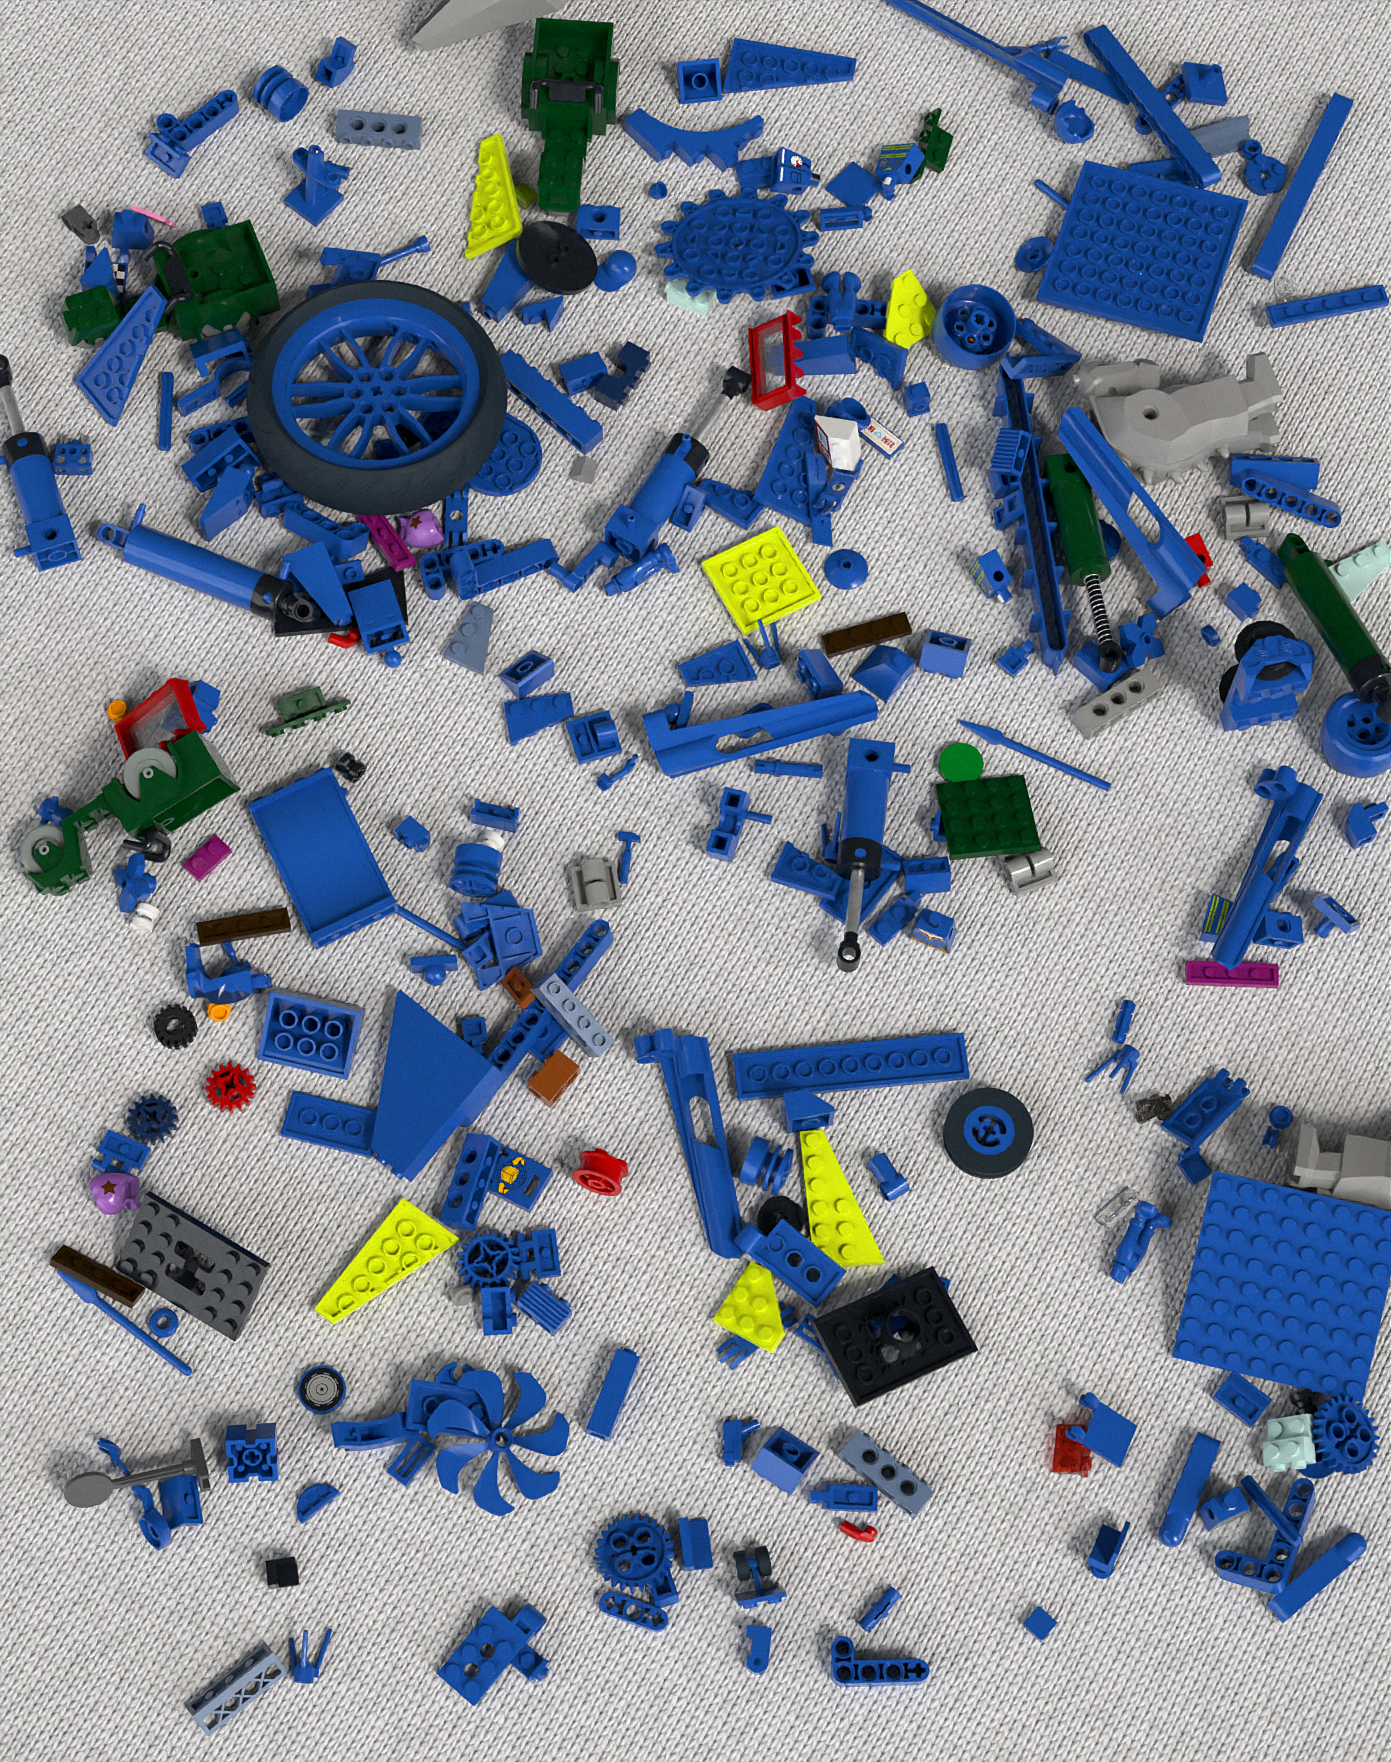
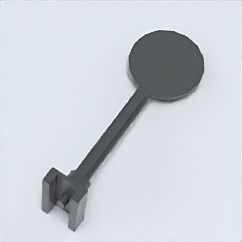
(96, 1487)

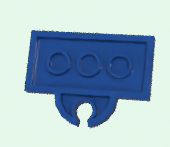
(426, 1396)

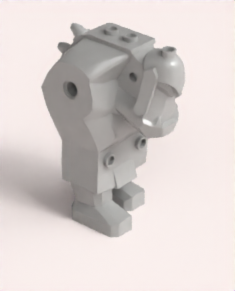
(1181, 426)
(1353, 1172)

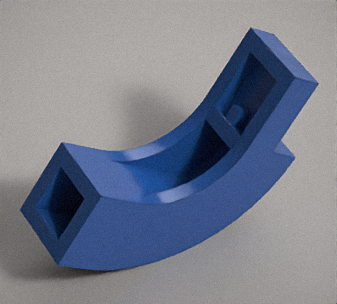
(372, 1434)

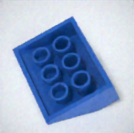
(310, 1033)

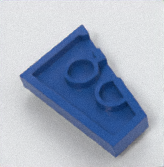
(1042, 340)
(881, 354)
(718, 666)
(535, 714)
(802, 873)
(549, 1040)

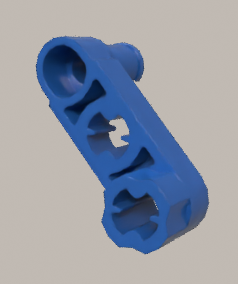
(573, 580)

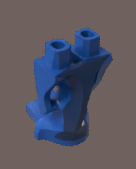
(230, 987)

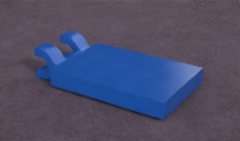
(1206, 1109)

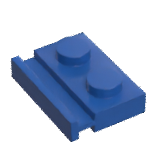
(754, 172)
(1242, 1398)

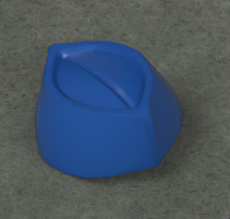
(155, 1529)

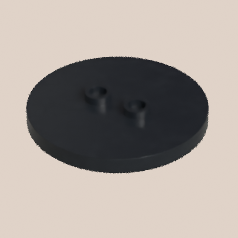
(556, 258)

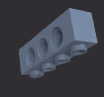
(388, 124)
(572, 1015)
(890, 1487)

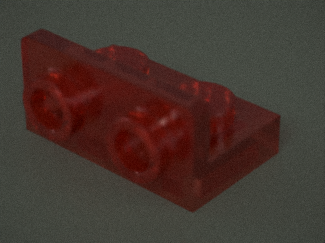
(1069, 1455)

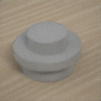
(461, 1294)

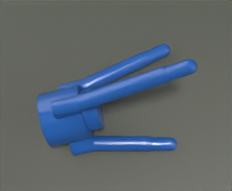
(770, 658)
(830, 852)
(1125, 1058)
(304, 1672)

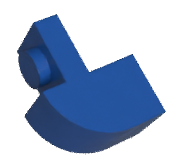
(339, 65)
(1359, 824)

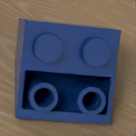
(817, 674)

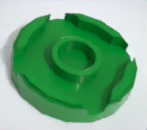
(960, 763)

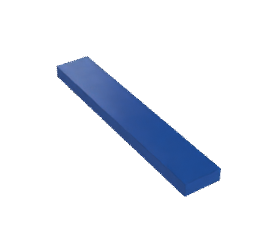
(1327, 306)

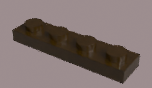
(866, 634)
(243, 927)
(97, 1276)

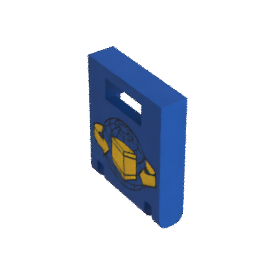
(513, 1177)

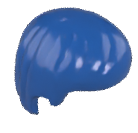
(1072, 123)

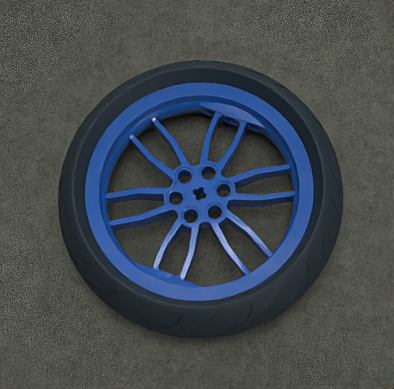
(376, 310)

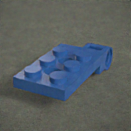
(774, 1253)
(507, 1639)

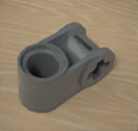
(82, 224)

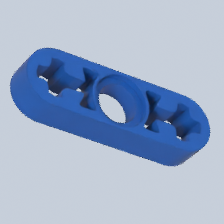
(637, 1622)

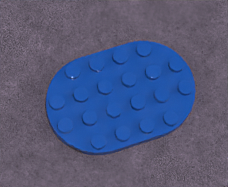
(513, 461)

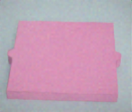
(153, 216)

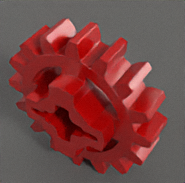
(222, 1083)

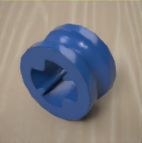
(1270, 1137)

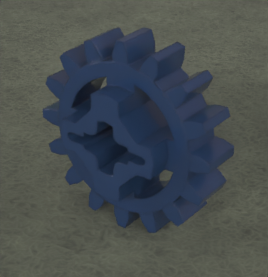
(146, 1127)

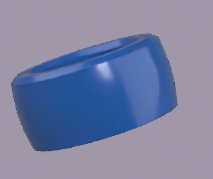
(993, 318)
(1350, 747)

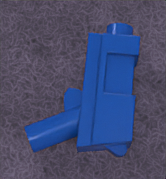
(733, 1434)

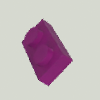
(207, 858)

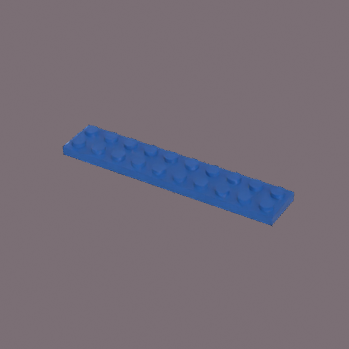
(851, 1066)

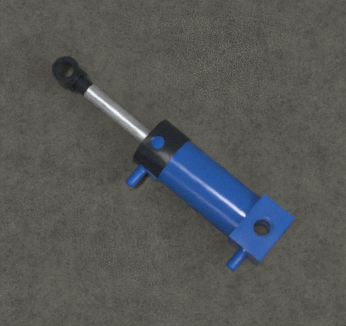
(36, 487)
(636, 527)
(862, 831)

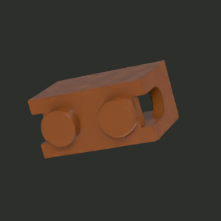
(553, 1078)

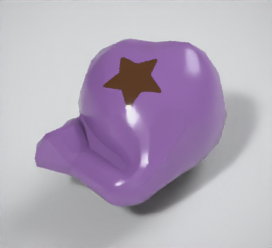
(421, 530)
(115, 1192)

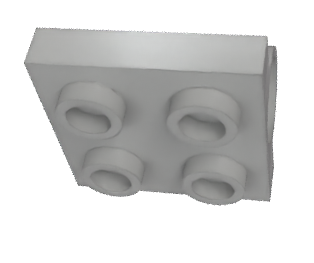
(1244, 517)
(1029, 870)
(595, 885)

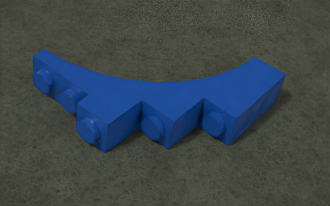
(690, 146)

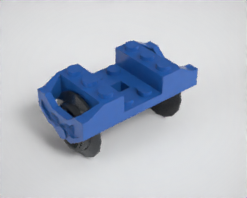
(1266, 678)

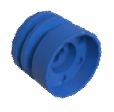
(280, 93)
(475, 870)
(766, 1165)

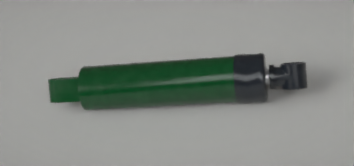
(1337, 623)

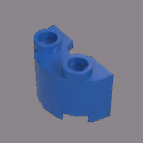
(497, 1310)

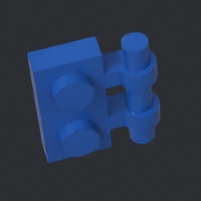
(123, 1150)
(545, 1252)

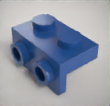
(167, 154)

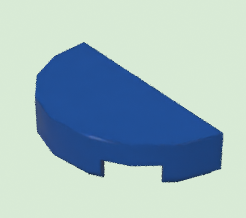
(314, 1499)

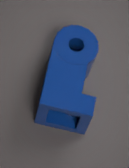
(759, 1657)

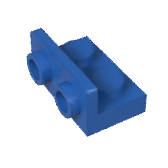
(274, 501)

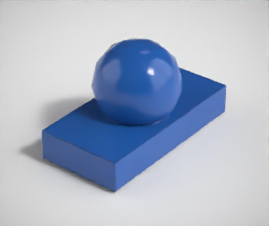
(678, 713)
(434, 967)

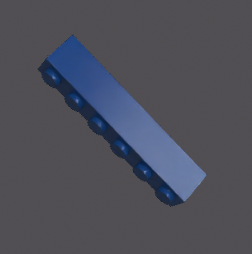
(550, 403)

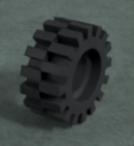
(180, 1039)

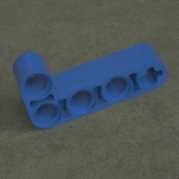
(223, 106)
(822, 317)
(314, 527)
(442, 568)
(878, 1666)

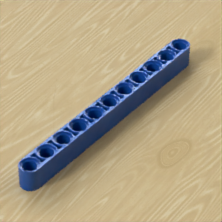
(1152, 107)
(1302, 186)
(535, 1011)

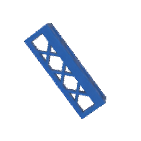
(1038, 365)

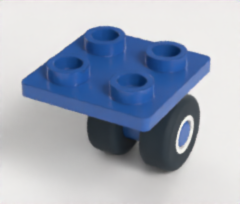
(762, 1563)

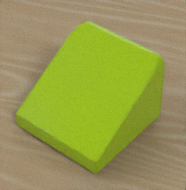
(525, 195)

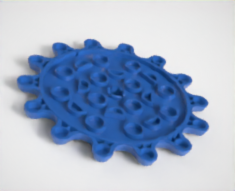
(707, 239)

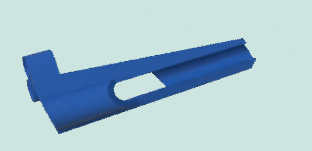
(1037, 69)
(1170, 559)
(695, 749)
(1287, 821)
(690, 1074)

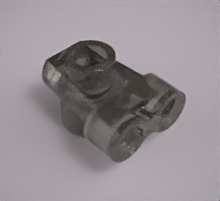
(1156, 1106)

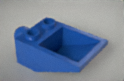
(229, 500)
(379, 618)

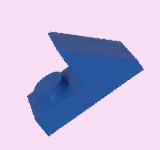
(547, 310)
(690, 507)

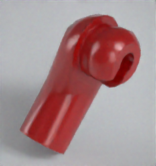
(345, 641)
(857, 1533)

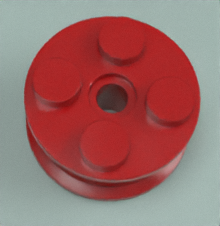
(600, 1172)

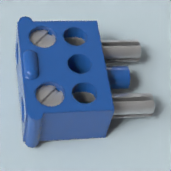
(73, 457)

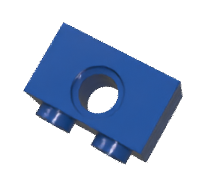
(606, 229)
(1279, 930)

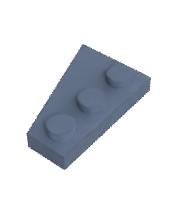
(471, 640)

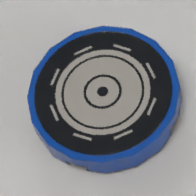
(322, 1390)

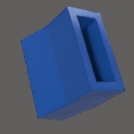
(999, 484)

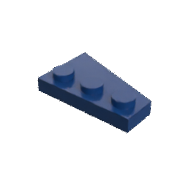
(732, 503)

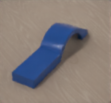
(211, 390)

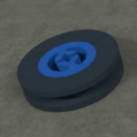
(1011, 1146)

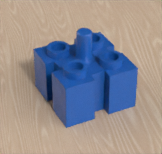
(206, 701)
(252, 1452)

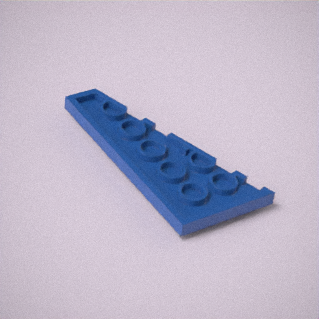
(772, 66)
(116, 364)
(785, 475)

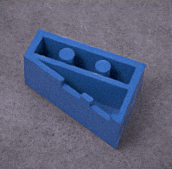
(224, 451)

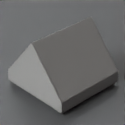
(584, 470)

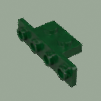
(934, 144)
(304, 707)

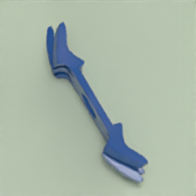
(845, 478)
(459, 527)
(748, 1347)
(114, 1452)

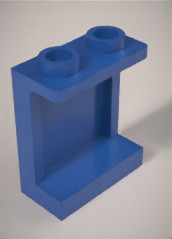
(218, 347)

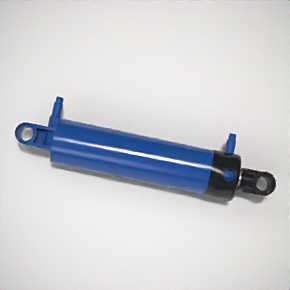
(209, 572)

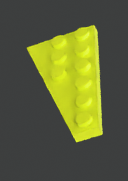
(494, 203)
(832, 1210)
(393, 1252)

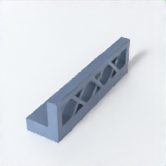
(231, 1683)

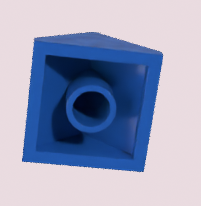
(699, 80)
(528, 674)

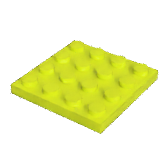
(761, 580)

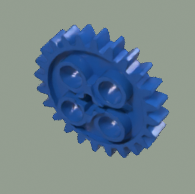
(1345, 1435)
(630, 1532)

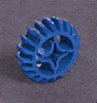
(496, 1257)

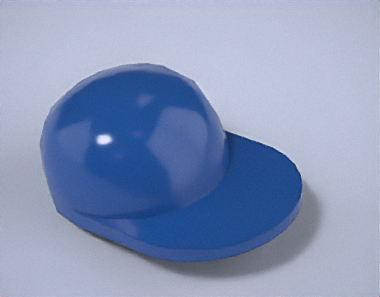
(616, 271)

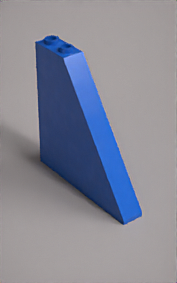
(425, 1088)

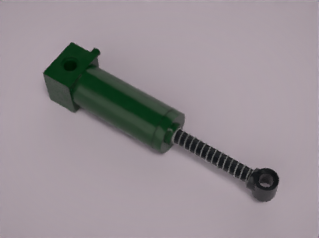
(1082, 545)

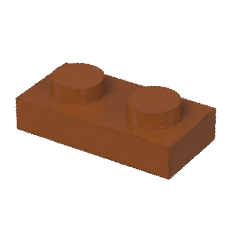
(518, 987)

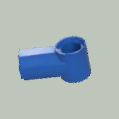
(890, 1182)

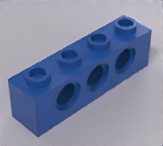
(470, 1182)

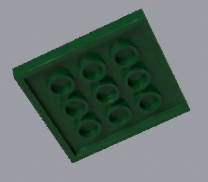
(987, 817)

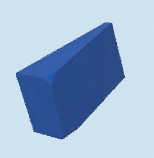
(664, 1593)

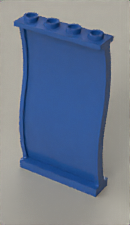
(323, 857)

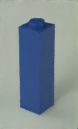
(613, 1394)

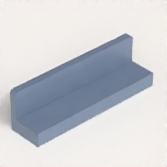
(1223, 136)

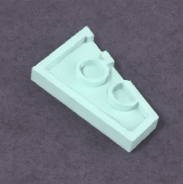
(1361, 569)

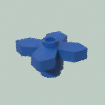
(1139, 641)
(134, 882)

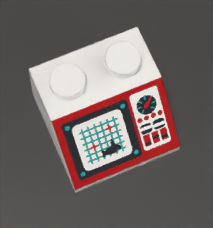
(838, 441)

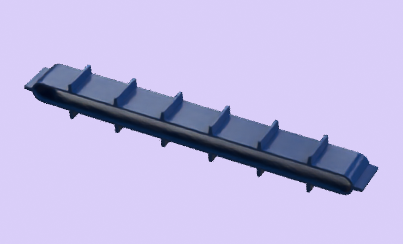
(1050, 657)

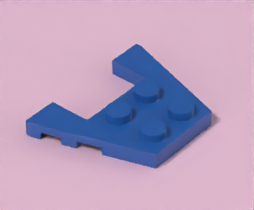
(351, 267)
(513, 937)

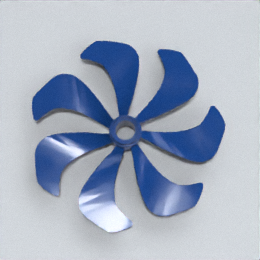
(455, 1414)

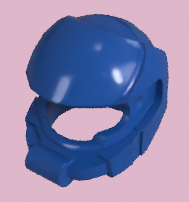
(849, 410)

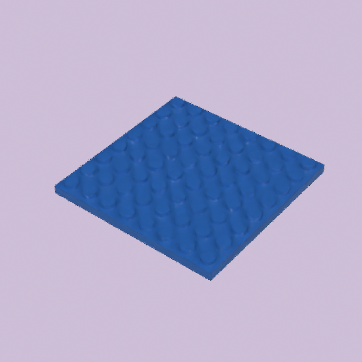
(1143, 251)
(1287, 1286)

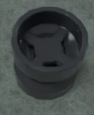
(352, 769)
(1304, 1402)

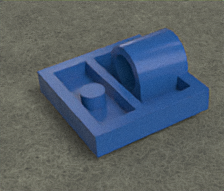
(594, 737)

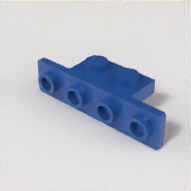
(1165, 169)
(347, 571)

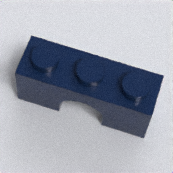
(615, 390)

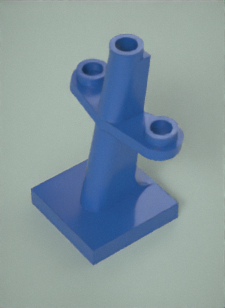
(317, 192)

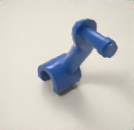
(606, 782)

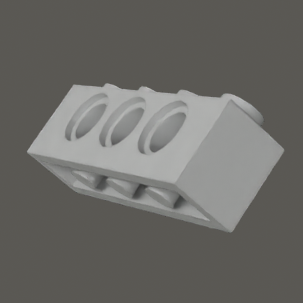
(1092, 724)

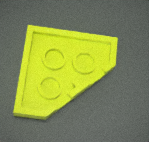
(908, 311)
(753, 1309)

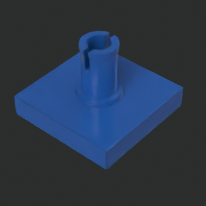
(1204, 83)
(1334, 916)

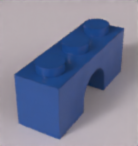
(725, 838)

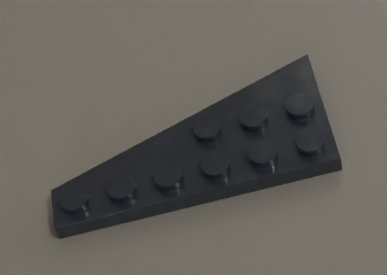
(291, 627)

